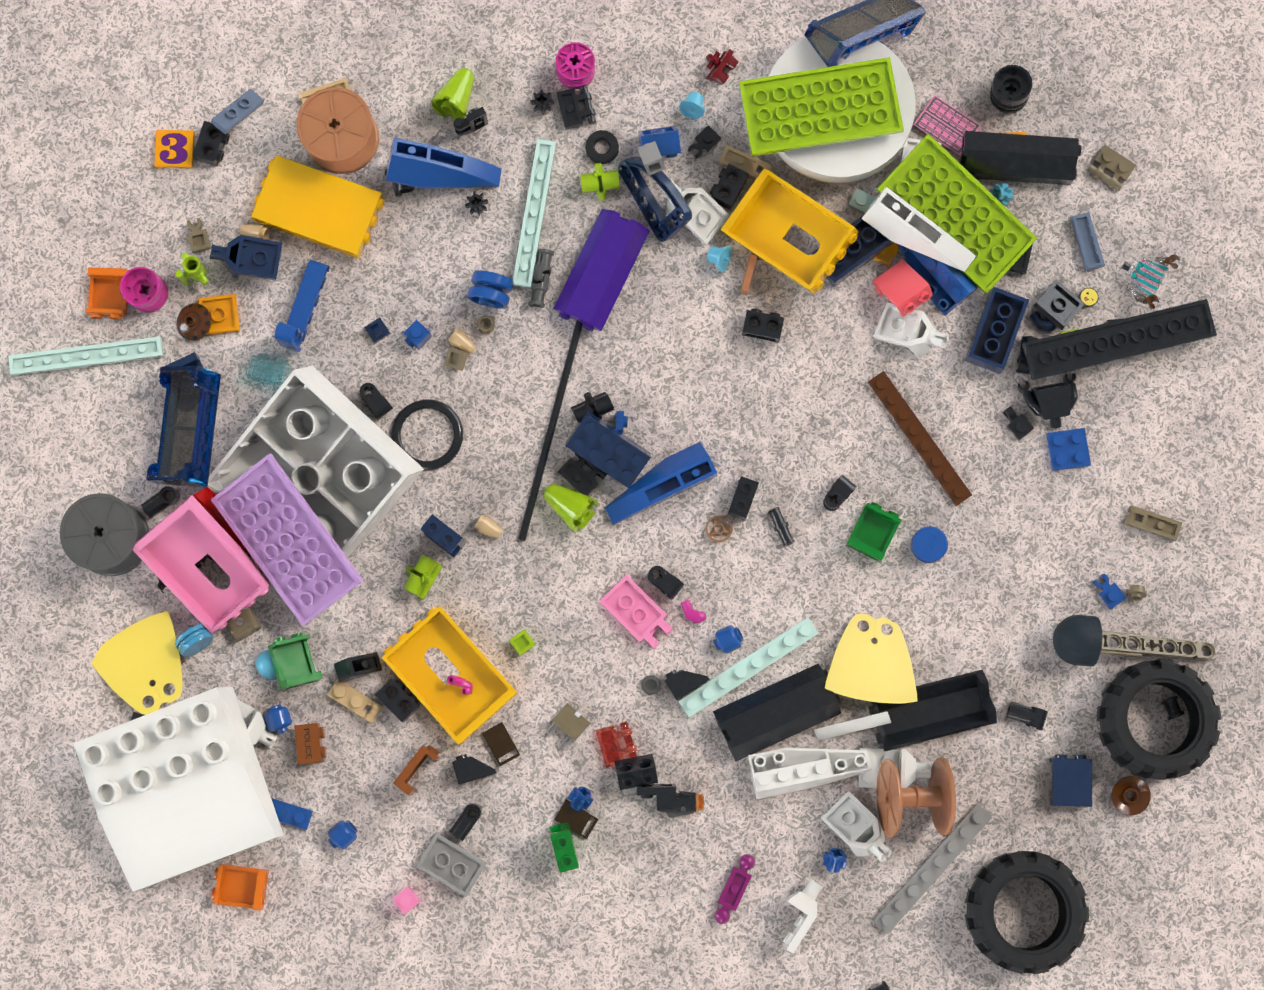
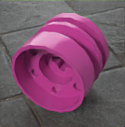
(575, 75)
(136, 282)

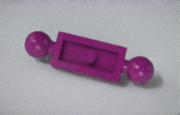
(734, 889)

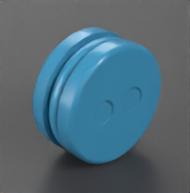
(193, 640)

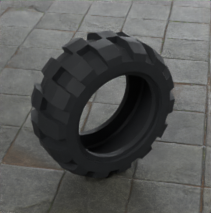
(1202, 719)
(1071, 920)

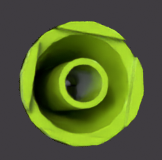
(454, 95)
(570, 505)

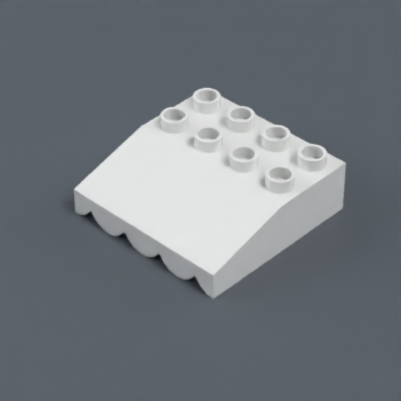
(329, 452)
(179, 788)

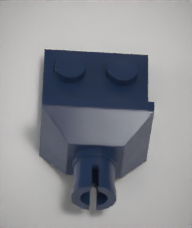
(249, 257)

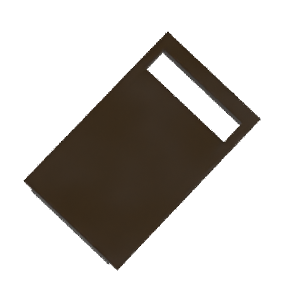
(500, 742)
(576, 819)

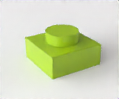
(522, 642)

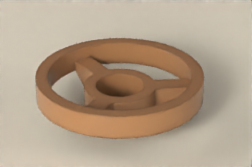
(718, 523)

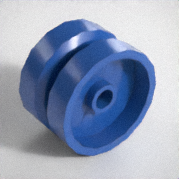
(490, 289)

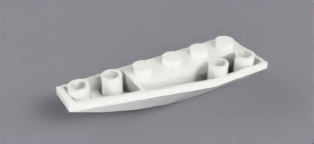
(914, 231)
(803, 768)

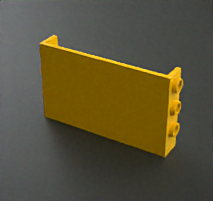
(317, 206)

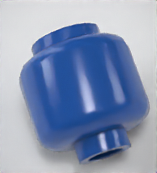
(728, 639)
(277, 719)
(342, 834)

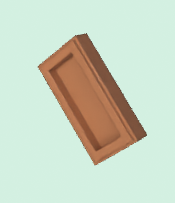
(748, 274)

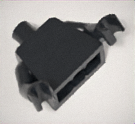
(1051, 400)

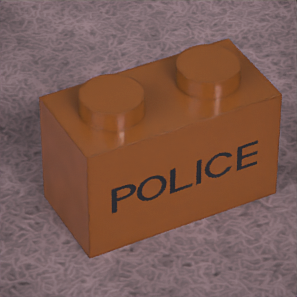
(309, 743)

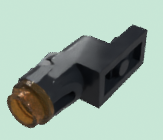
(670, 802)

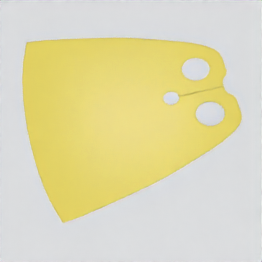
(141, 655)
(871, 670)

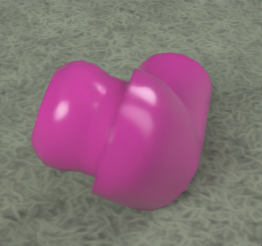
(459, 681)

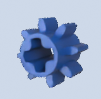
(580, 798)
(834, 860)

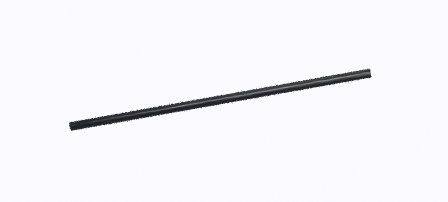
(550, 431)

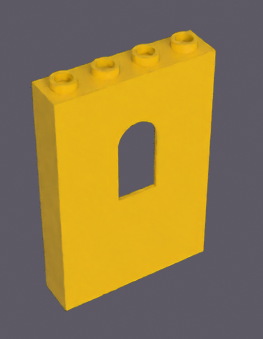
(767, 216)
(455, 711)

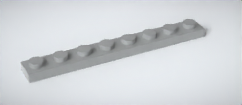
(932, 868)

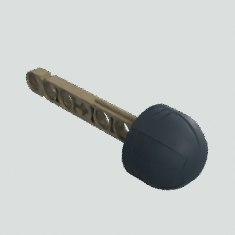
(1081, 641)

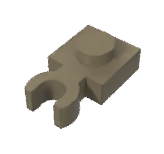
(199, 238)

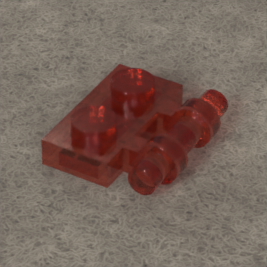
(610, 744)

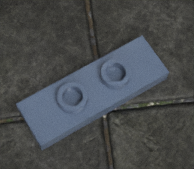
(237, 111)
(1087, 241)

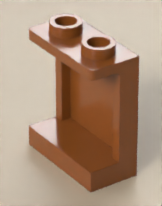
(402, 780)

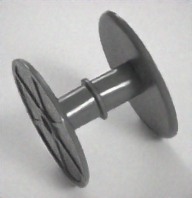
(101, 534)

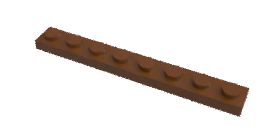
(919, 438)

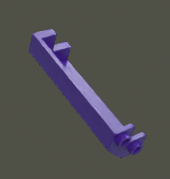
(601, 270)

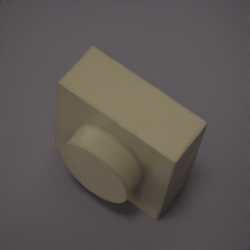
(455, 358)

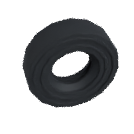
(597, 136)

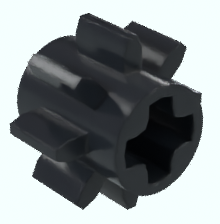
(542, 107)
(471, 204)

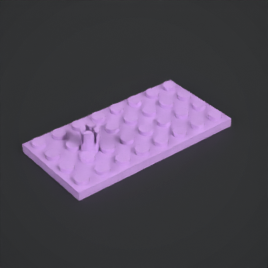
(287, 539)

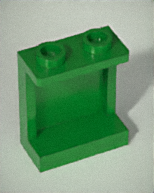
(874, 531)
(293, 661)
(564, 847)

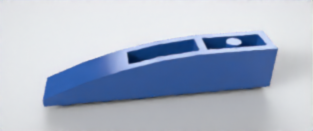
(436, 167)
(947, 283)
(663, 482)

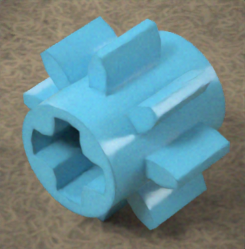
(1002, 193)

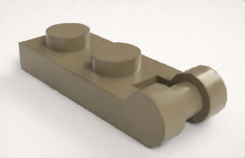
(1153, 523)

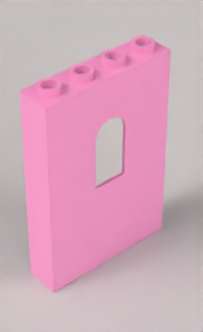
(181, 542)

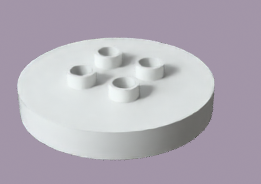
(857, 158)

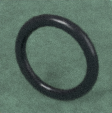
(448, 412)

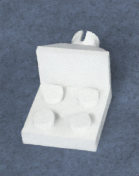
(706, 212)
(911, 331)
(256, 725)
(904, 762)
(857, 827)
(806, 903)

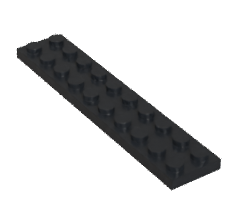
(1119, 339)

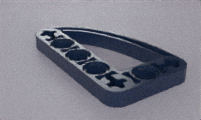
(665, 231)

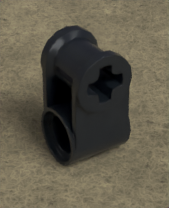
(376, 403)
(840, 491)
(667, 584)

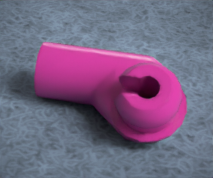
(691, 614)

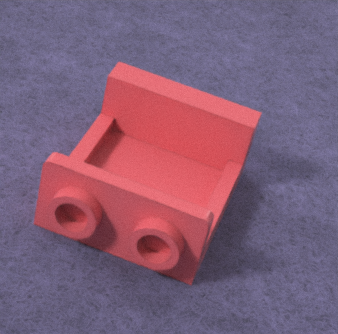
(903, 287)

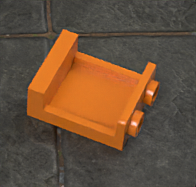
(105, 293)
(240, 886)

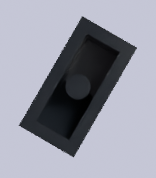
(357, 666)
(684, 682)
(470, 769)

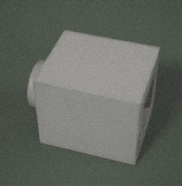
(651, 158)

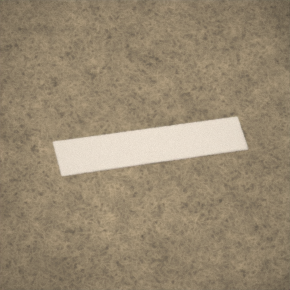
(852, 726)

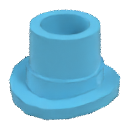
(692, 106)
(720, 257)

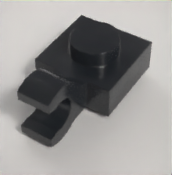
(1019, 424)

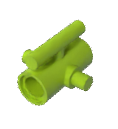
(600, 181)
(189, 264)
(422, 576)

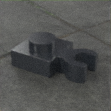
(706, 140)

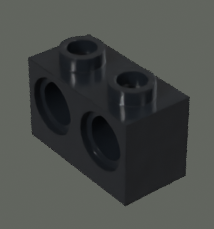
(206, 143)
(732, 188)
(762, 330)
(743, 498)
(394, 704)
(636, 771)

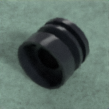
(1014, 79)

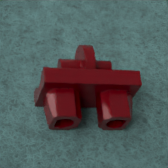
(725, 59)

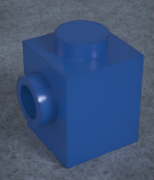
(417, 335)

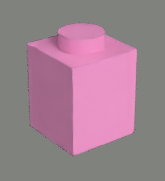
(406, 900)

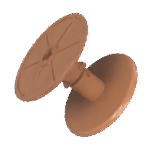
(337, 130)
(939, 796)

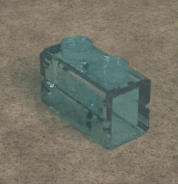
(268, 370)

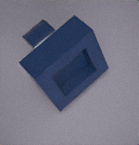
(377, 330)

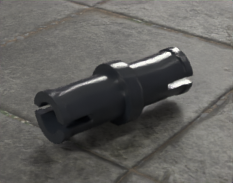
(781, 526)

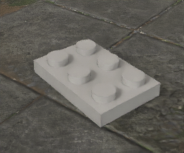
(451, 864)

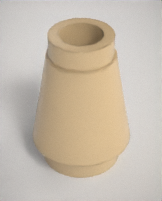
(256, 231)
(462, 342)
(488, 527)

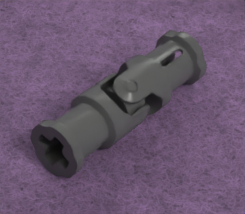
(541, 275)

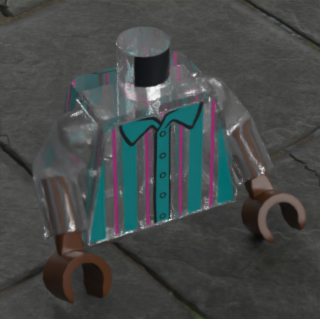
(1146, 277)

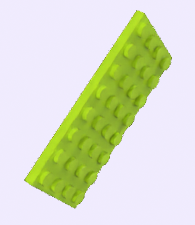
(821, 106)
(962, 208)

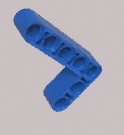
(294, 332)

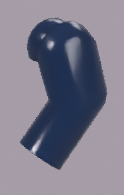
(1042, 324)

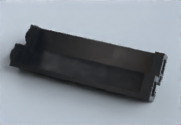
(1020, 157)
(940, 711)
(777, 712)

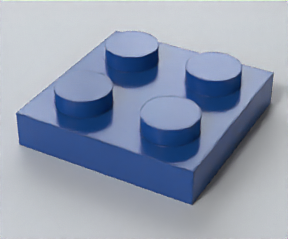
(1068, 449)

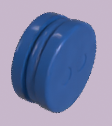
(929, 544)

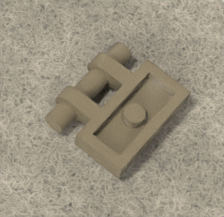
(1115, 163)

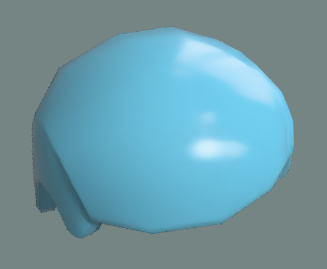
(265, 666)

